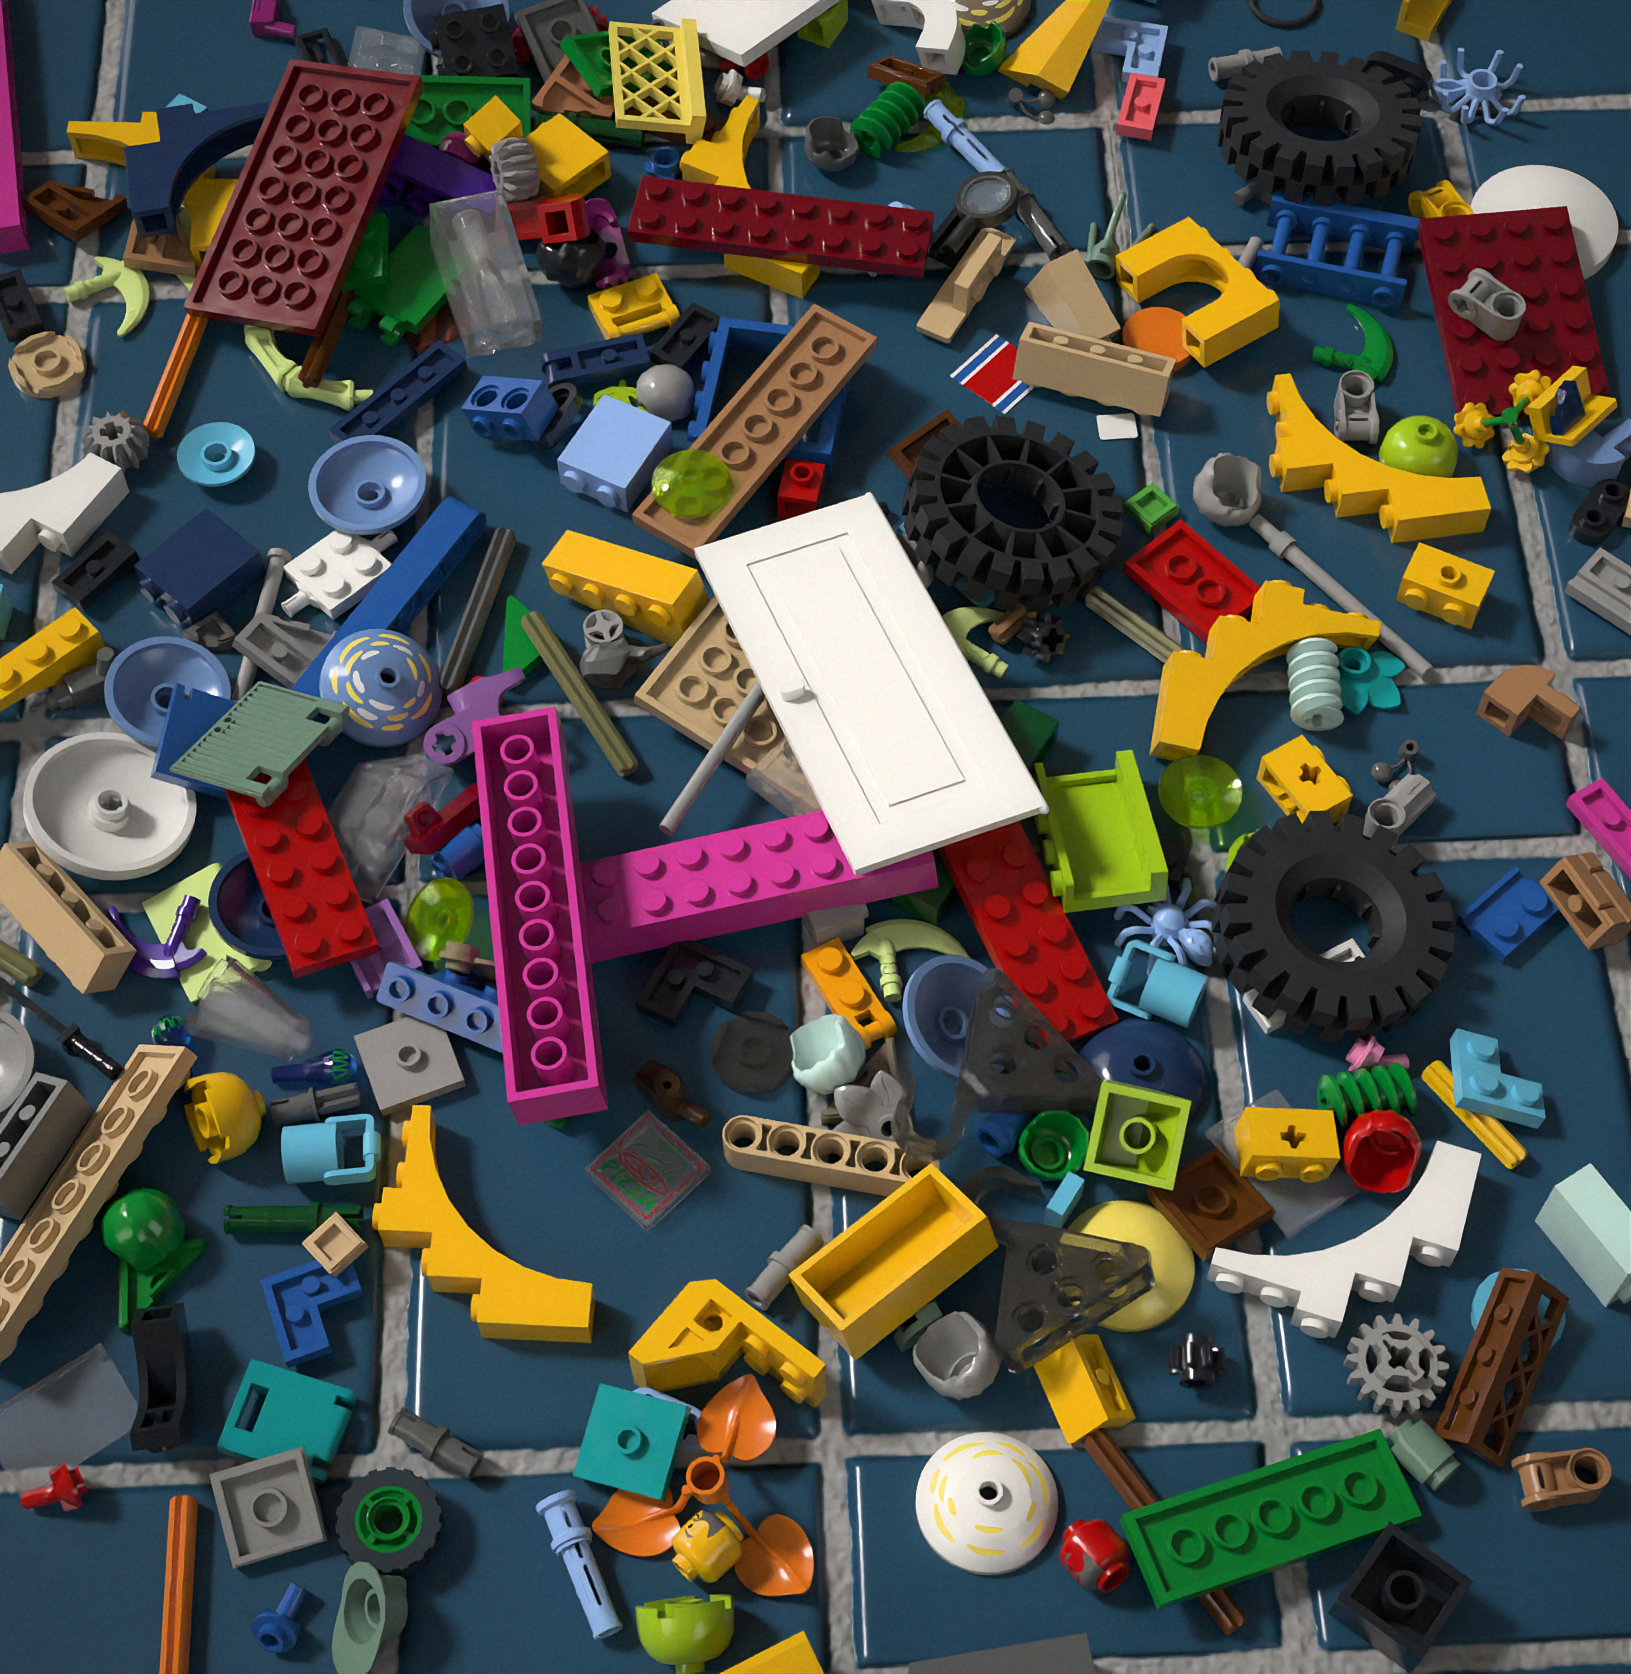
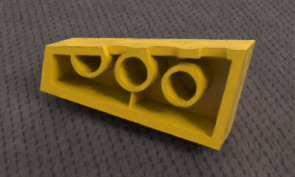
(641, 588)

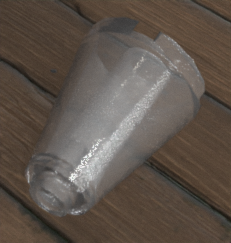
(247, 1014)

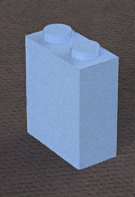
(615, 453)

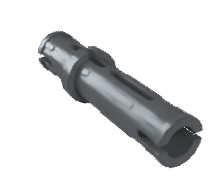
(1037, 221)

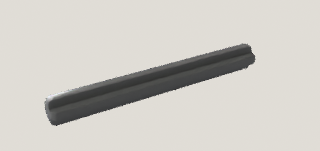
(477, 611)

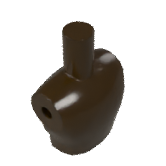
(669, 1094)

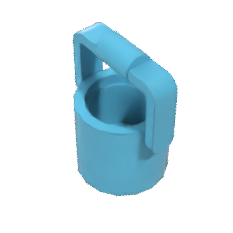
(1169, 992)
(317, 1151)

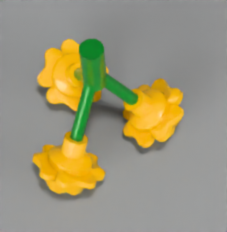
(1476, 424)

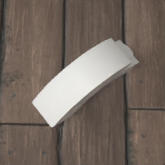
(942, 38)

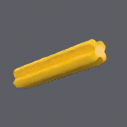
(1485, 1127)

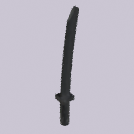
(70, 1038)

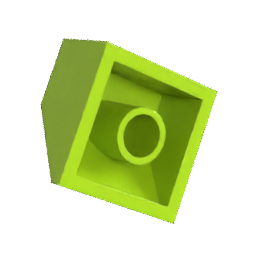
(1137, 1134)

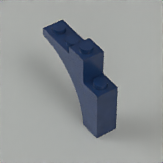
(188, 145)

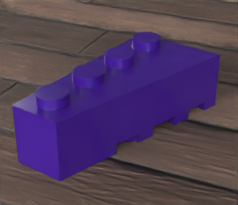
(430, 176)

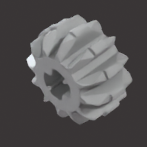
(515, 168)
(117, 440)

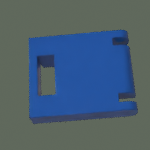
(183, 727)

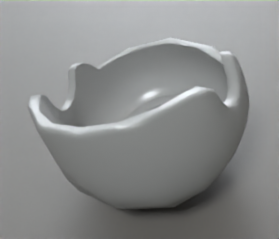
(666, 392)

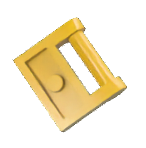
(635, 305)

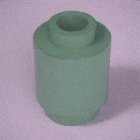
(1424, 1453)

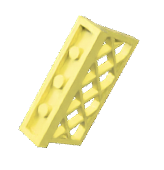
(682, 55)

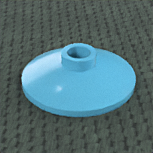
(213, 443)

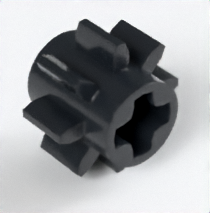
(1043, 636)
(1196, 1361)

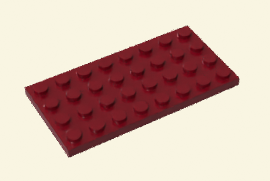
(304, 197)

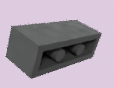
(37, 1138)

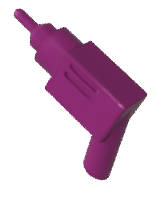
(265, 20)

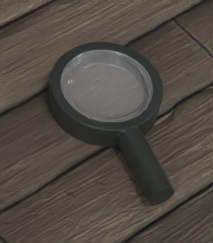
(982, 203)

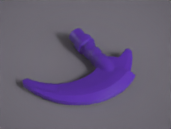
(166, 959)

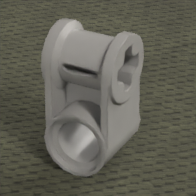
(1487, 303)
(1356, 408)

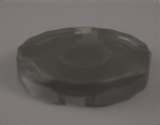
(752, 1053)

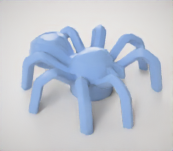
(1478, 88)
(1172, 927)

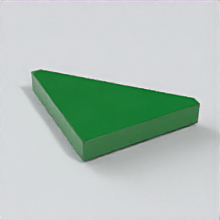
(517, 645)
(148, 1286)

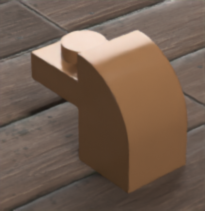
(1527, 693)

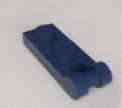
(596, 361)

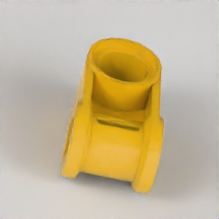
(1438, 202)

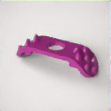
(605, 222)

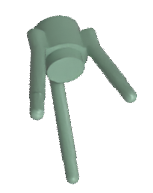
(1101, 256)

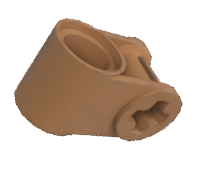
(1550, 1478)

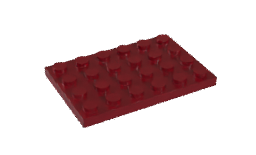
(1539, 260)

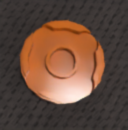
(1157, 332)

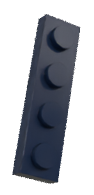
(402, 394)

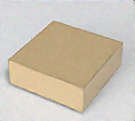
(335, 1245)

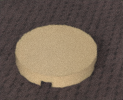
(47, 365)

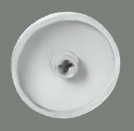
(1544, 186)
(101, 811)

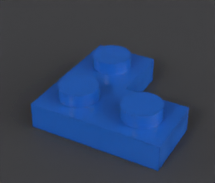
(296, 1303)

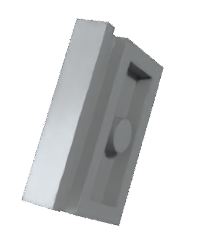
(1604, 588)

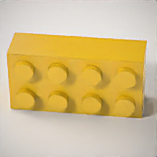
(893, 1261)

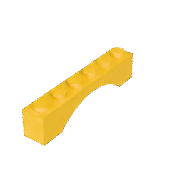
(48, 656)

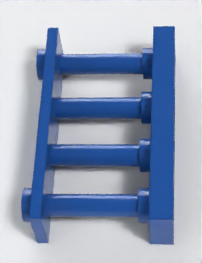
(1343, 223)

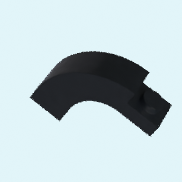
(164, 1378)

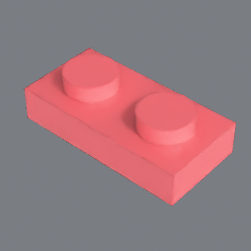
(1140, 106)

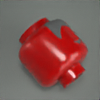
(1095, 1555)

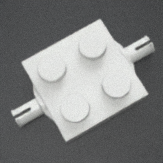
(337, 572)

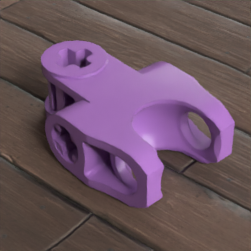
(470, 703)

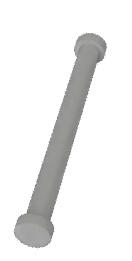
(277, 559)

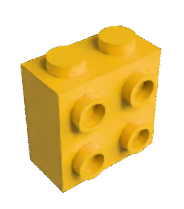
(568, 158)

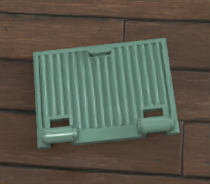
(262, 733)

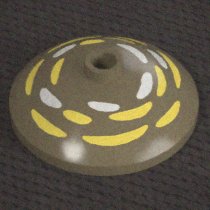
(1006, 13)

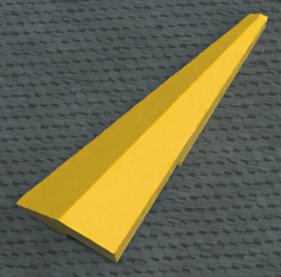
(1057, 47)

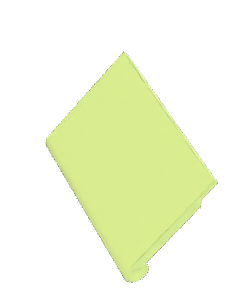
(162, 911)

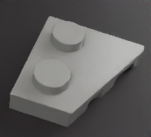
(281, 646)

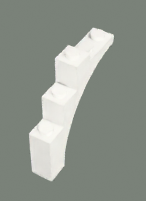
(1374, 1263)

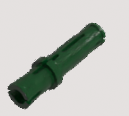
(599, 130)
(288, 1218)

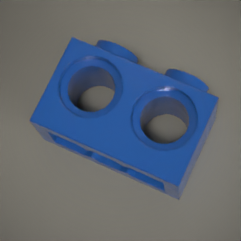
(510, 408)

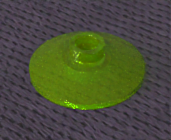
(692, 495)
(1205, 778)
(437, 915)

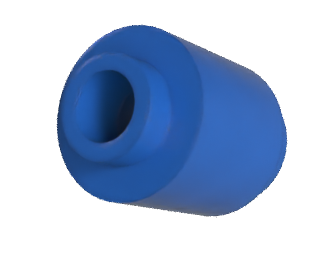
(460, 854)

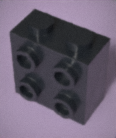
(474, 43)

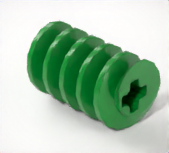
(888, 119)
(1367, 1092)

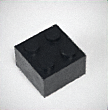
(1400, 1597)

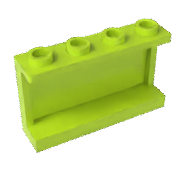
(1101, 838)

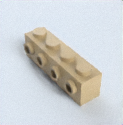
(1094, 369)
(62, 918)

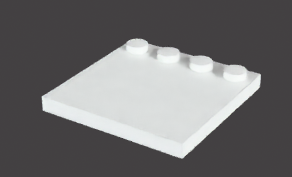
(742, 27)

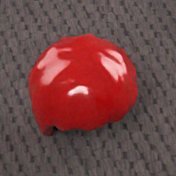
(1381, 1151)

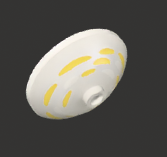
(979, 1532)

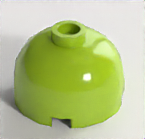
(1420, 447)
(686, 1630)

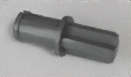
(314, 1104)

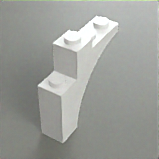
(59, 511)

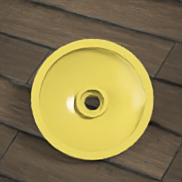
(1168, 1252)

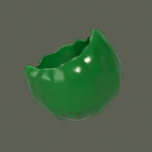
(142, 1227)

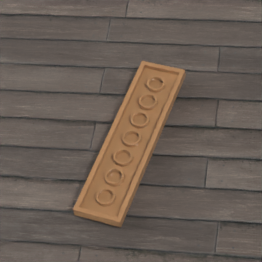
(767, 420)

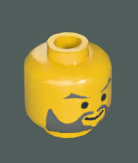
(707, 1546)

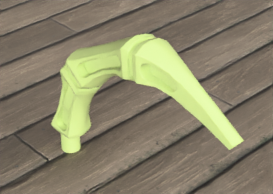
(286, 372)

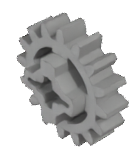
(1385, 1348)

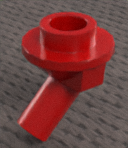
(753, 71)
(65, 1487)

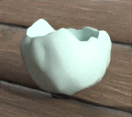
(827, 1053)

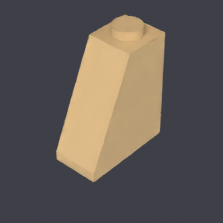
(1072, 299)

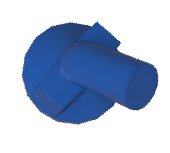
(279, 1625)

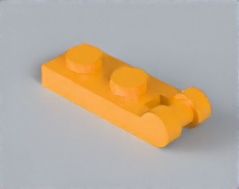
(847, 990)

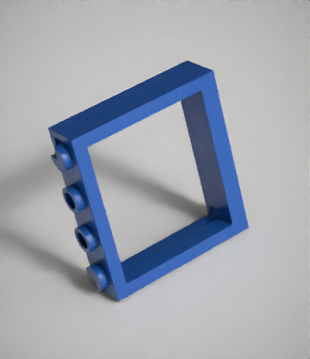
(762, 338)

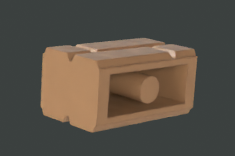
(1589, 900)

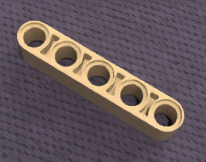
(811, 1146)

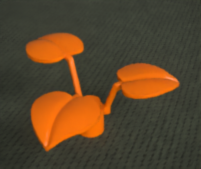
(734, 1423)

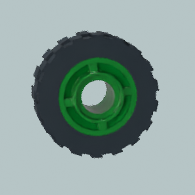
(386, 1494)

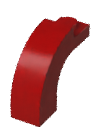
(551, 218)

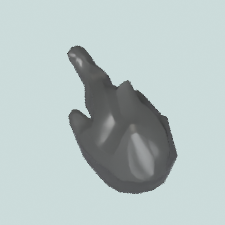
(612, 663)

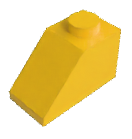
(489, 126)

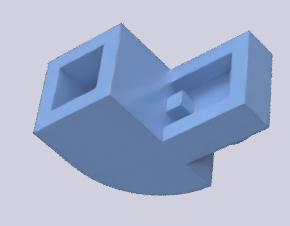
(1592, 457)

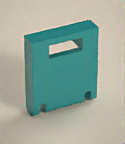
(293, 1415)

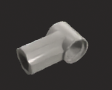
(1400, 806)

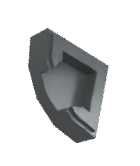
(211, 633)

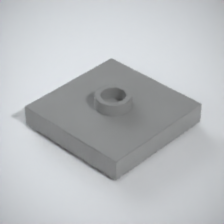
(408, 1063)
(268, 1507)

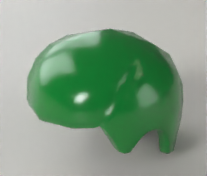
(984, 49)
(1053, 1145)

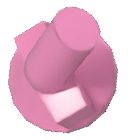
(1369, 1054)

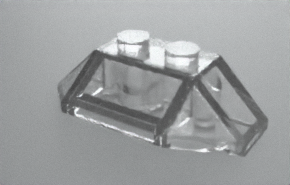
(371, 813)

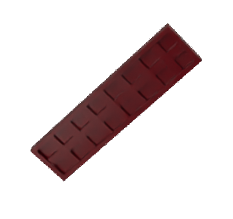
(781, 226)

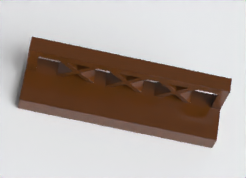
(1495, 1359)

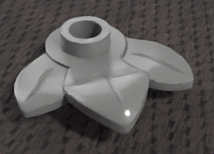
(869, 1108)

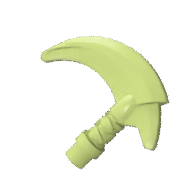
(127, 280)
(960, 622)
(895, 935)

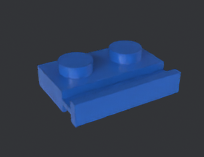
(1508, 914)

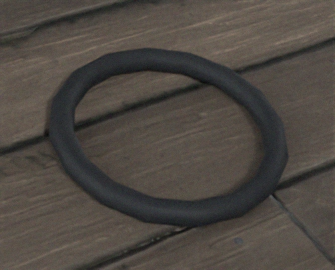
(1284, 23)

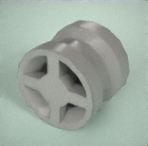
(602, 623)

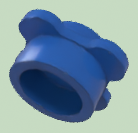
(664, 163)

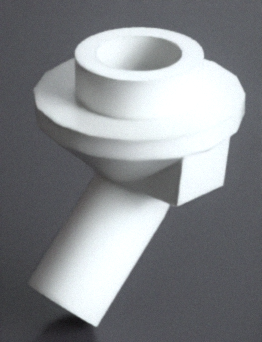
(729, 89)

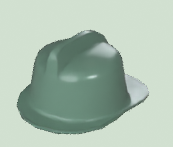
(368, 1616)

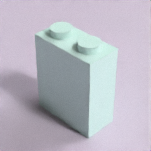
(1591, 1232)

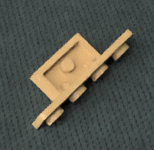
(966, 284)

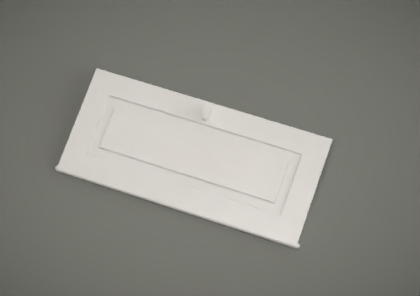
(868, 684)

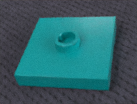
(632, 1442)

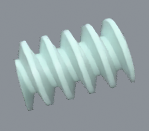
(1314, 684)

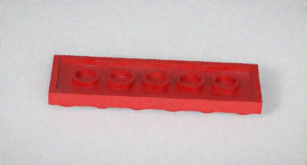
(303, 876)
(1028, 930)

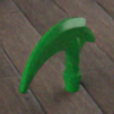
(1378, 350)

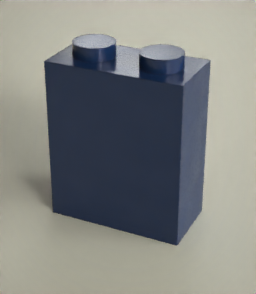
(199, 569)

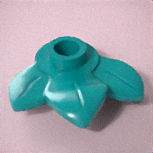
(1371, 681)

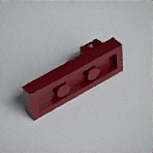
(433, 829)

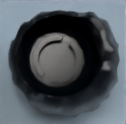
(572, 262)

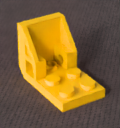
(705, 1336)

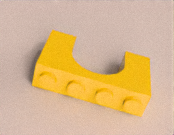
(1191, 255)

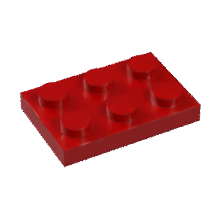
(1191, 579)

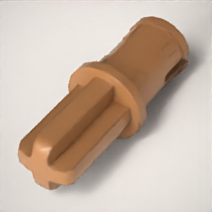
(1010, 623)

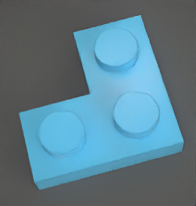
(1486, 1090)

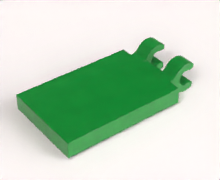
(411, 291)

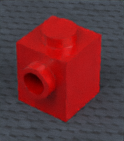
(800, 488)

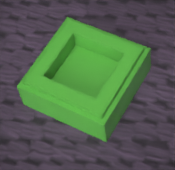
(1150, 508)

